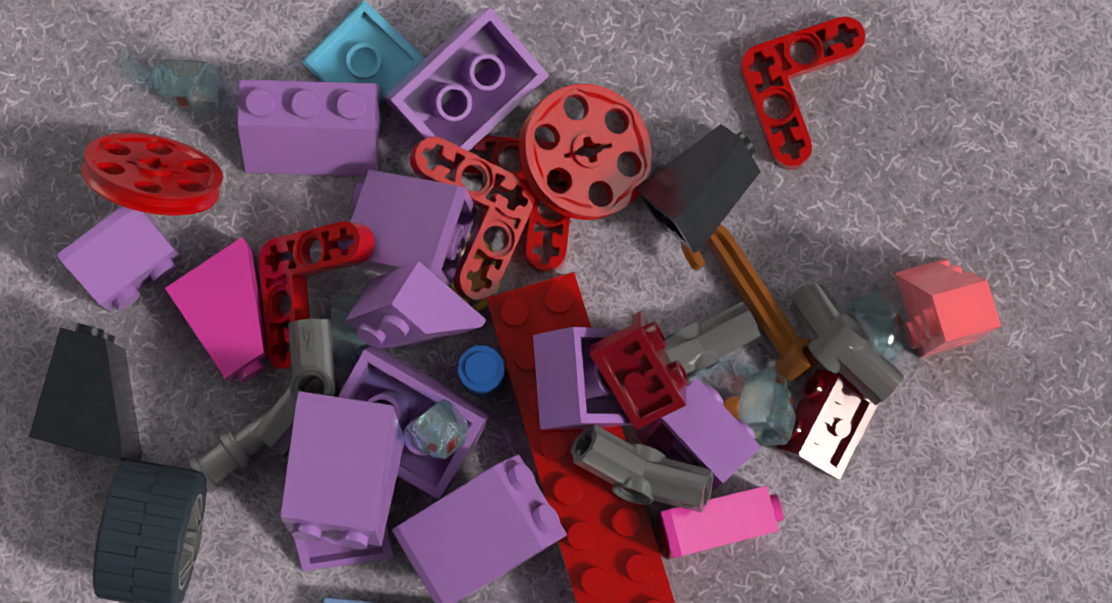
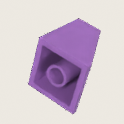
(413, 222)
(341, 470)
(479, 531)

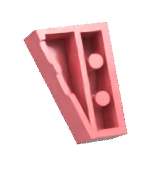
(945, 307)

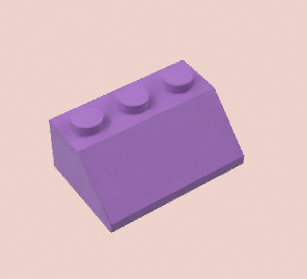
(467, 83)
(310, 127)
(390, 381)

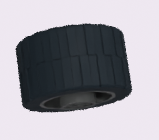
(149, 533)

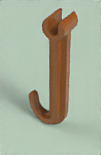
(794, 352)

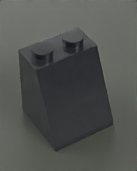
(88, 396)

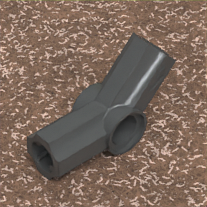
(703, 344)
(843, 344)
(310, 360)
(641, 471)

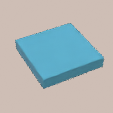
(364, 51)

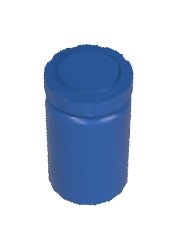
(482, 371)

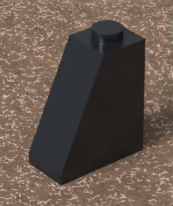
(701, 186)

